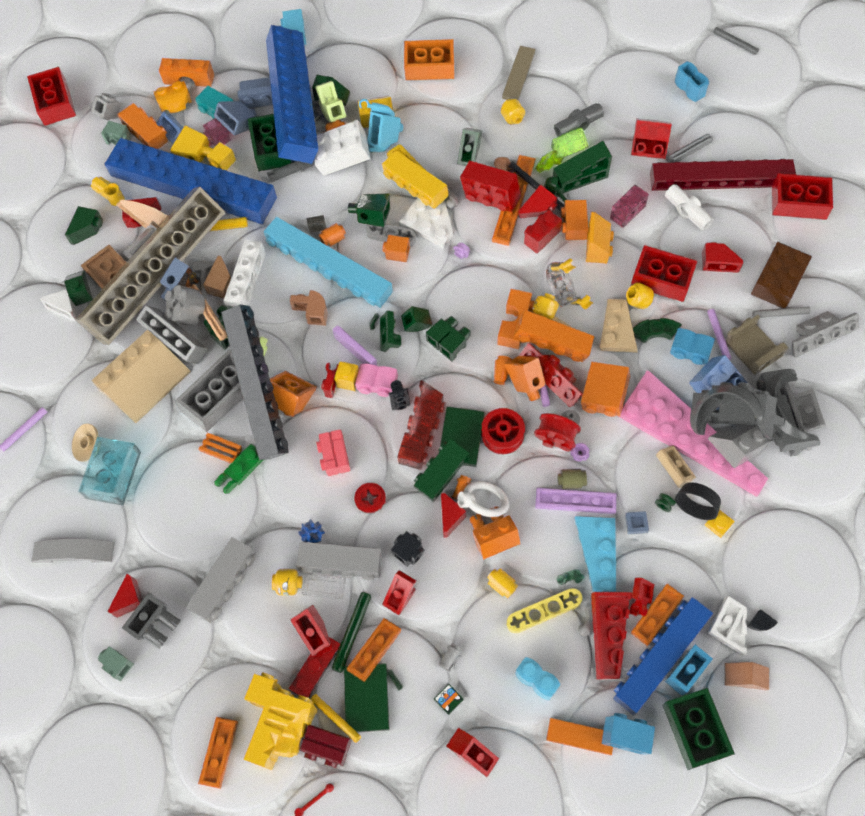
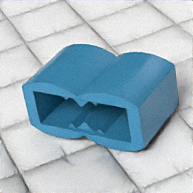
(691, 81)
(692, 346)

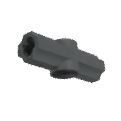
(579, 119)

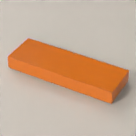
(657, 614)
(374, 649)
(577, 736)
(218, 752)

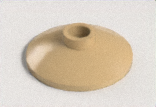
(84, 442)

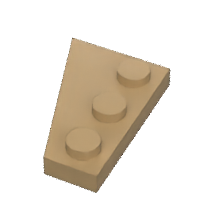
(617, 328)

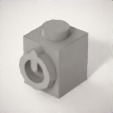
(106, 106)

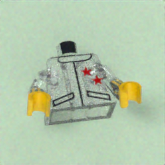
(562, 286)

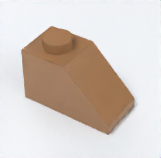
(217, 279)

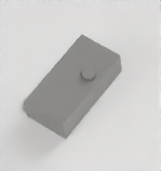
(212, 394)

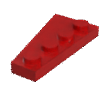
(609, 624)

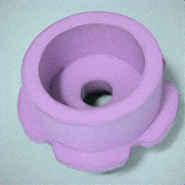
(461, 250)
(580, 447)

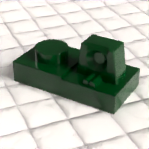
(388, 338)

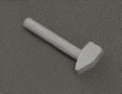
(202, 268)

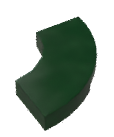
(655, 328)

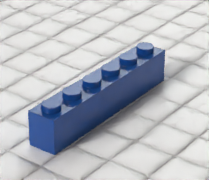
(662, 656)

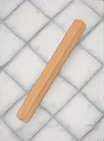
(212, 319)

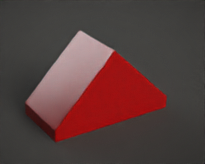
(451, 515)
(126, 598)

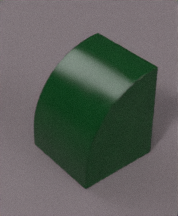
(416, 319)

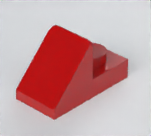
(399, 592)

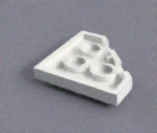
(429, 222)

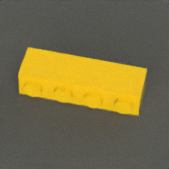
(415, 179)

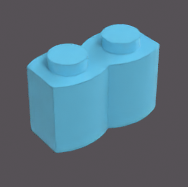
(532, 675)

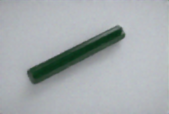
(351, 632)

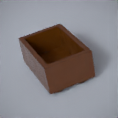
(781, 275)

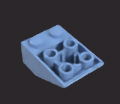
(716, 370)

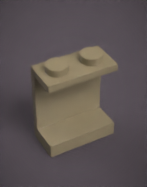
(754, 346)

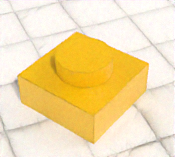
(720, 524)

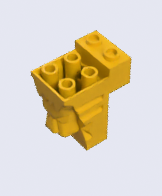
(280, 723)

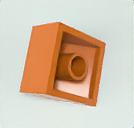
(291, 392)

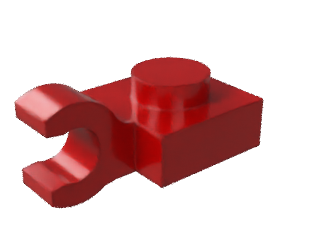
(329, 384)
(643, 595)

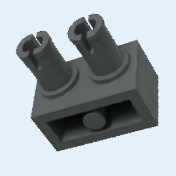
(142, 619)

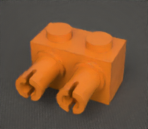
(495, 536)

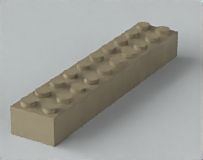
(144, 270)

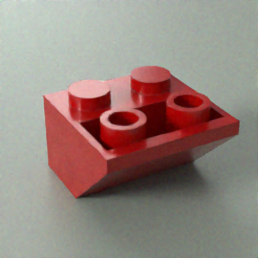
(651, 138)

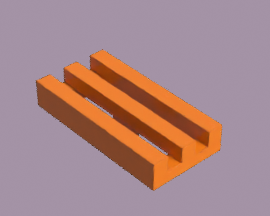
(206, 442)

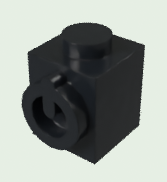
(408, 548)

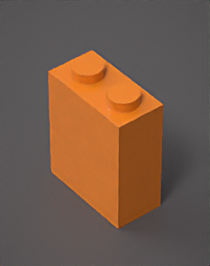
(605, 389)

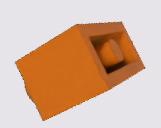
(575, 220)

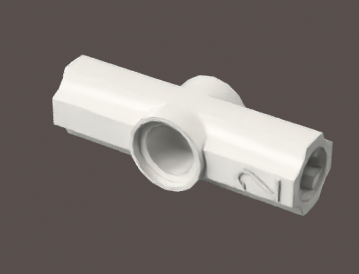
(689, 207)

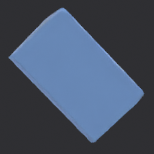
(171, 126)

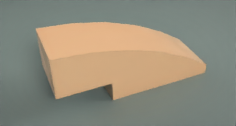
(142, 213)

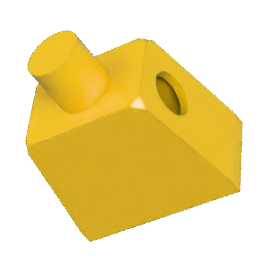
(191, 145)

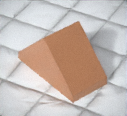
(747, 675)

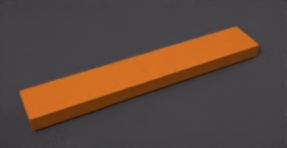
(507, 220)

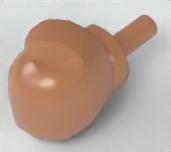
(502, 163)

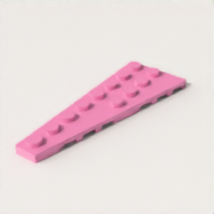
(667, 418)

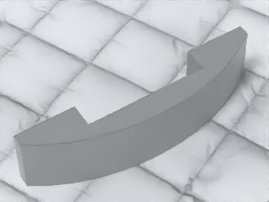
(72, 549)

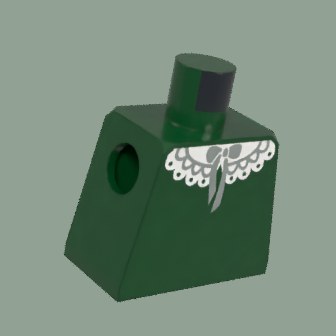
(371, 209)

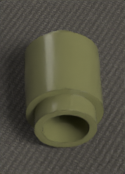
(572, 478)

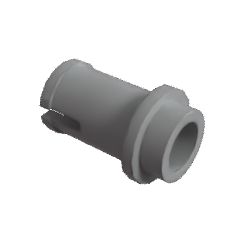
(450, 656)

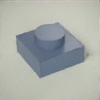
(636, 522)

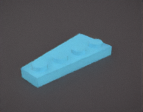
(599, 549)

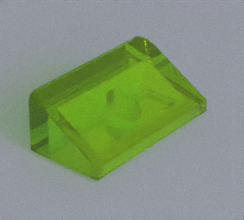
(570, 143)

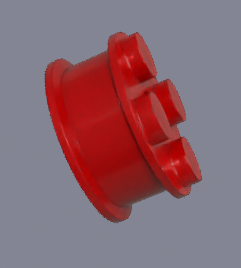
(557, 431)
(503, 441)

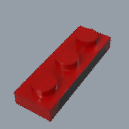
(313, 670)

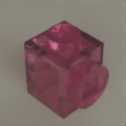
(216, 132)

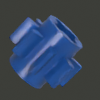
(316, 530)

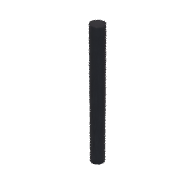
(529, 180)

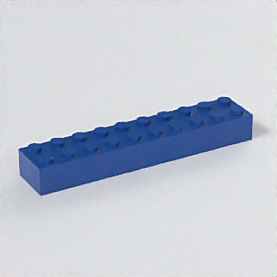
(291, 95)
(179, 175)

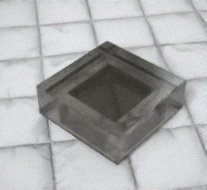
(316, 223)

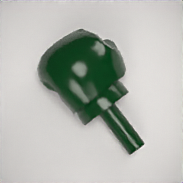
(552, 185)

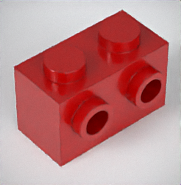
(542, 231)

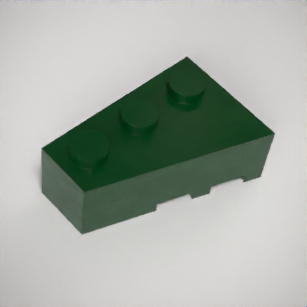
(584, 168)

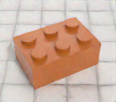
(429, 59)

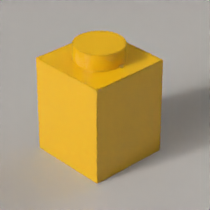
(221, 157)
(346, 376)

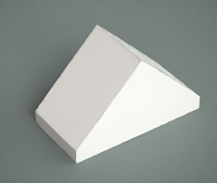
(61, 304)

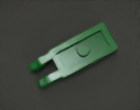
(239, 469)

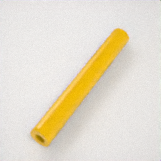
(339, 721)

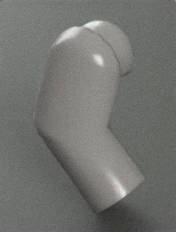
(452, 199)
(587, 627)

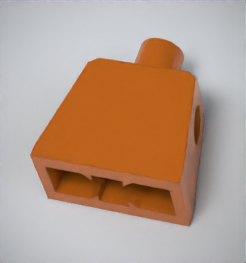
(526, 375)

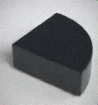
(762, 622)

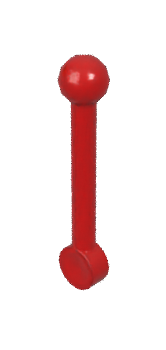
(300, 811)

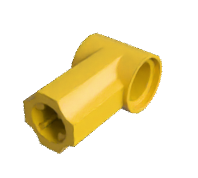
(108, 190)

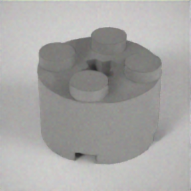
(184, 305)

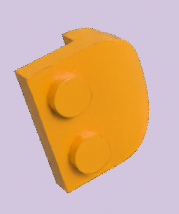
(173, 97)

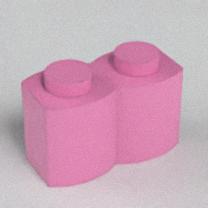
(375, 379)

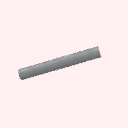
(782, 312)

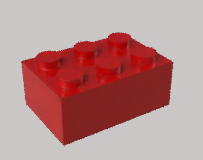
(51, 96)
(490, 186)
(802, 196)
(664, 272)

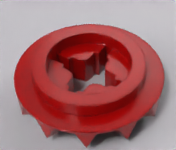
(375, 491)

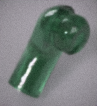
(569, 576)

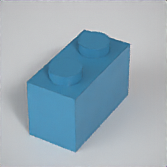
(688, 670)
(628, 734)

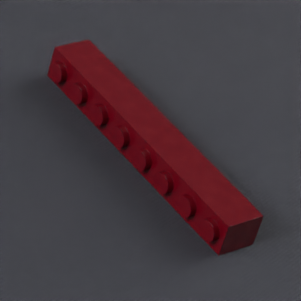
(718, 174)

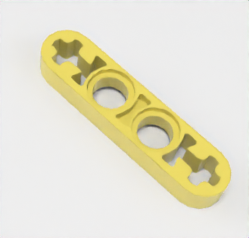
(542, 607)

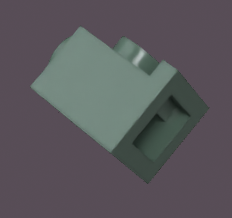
(114, 131)
(114, 663)

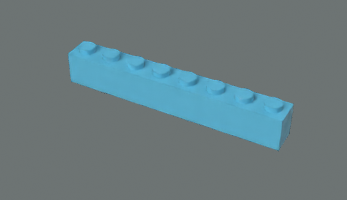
(328, 262)

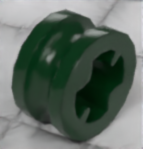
(665, 502)

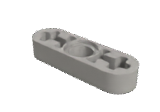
(405, 232)

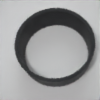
(694, 509)

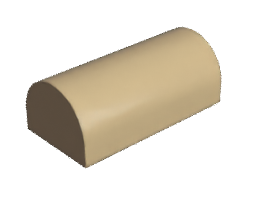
(675, 466)

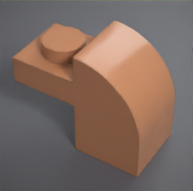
(313, 305)

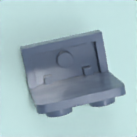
(255, 92)

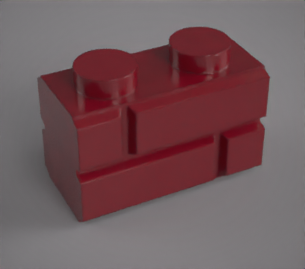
(325, 745)

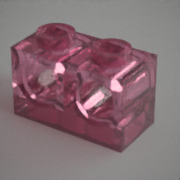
(629, 206)

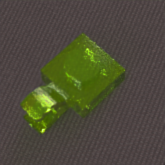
(548, 160)

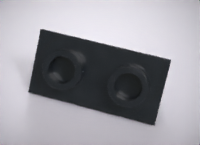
(399, 396)

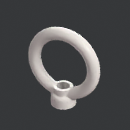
(467, 499)

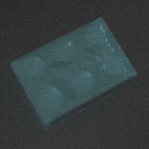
(110, 471)

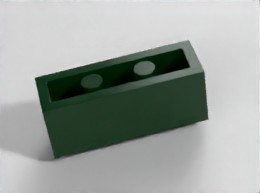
(441, 470)

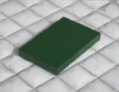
(465, 429)
(367, 701)

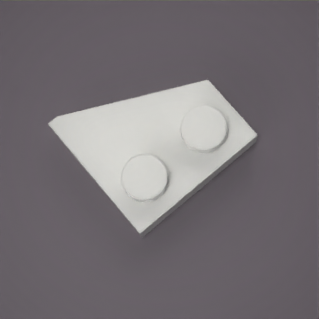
(730, 625)

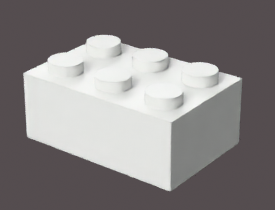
(341, 148)

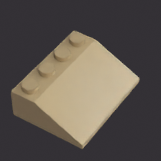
(141, 376)

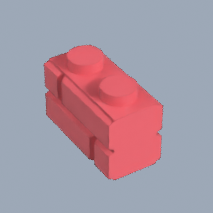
(334, 453)

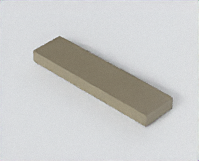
(518, 73)

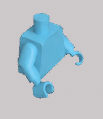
(383, 127)

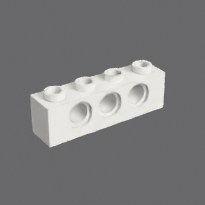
(245, 274)

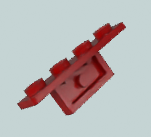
(556, 377)

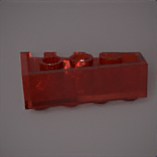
(421, 427)

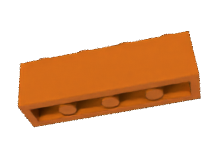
(553, 336)

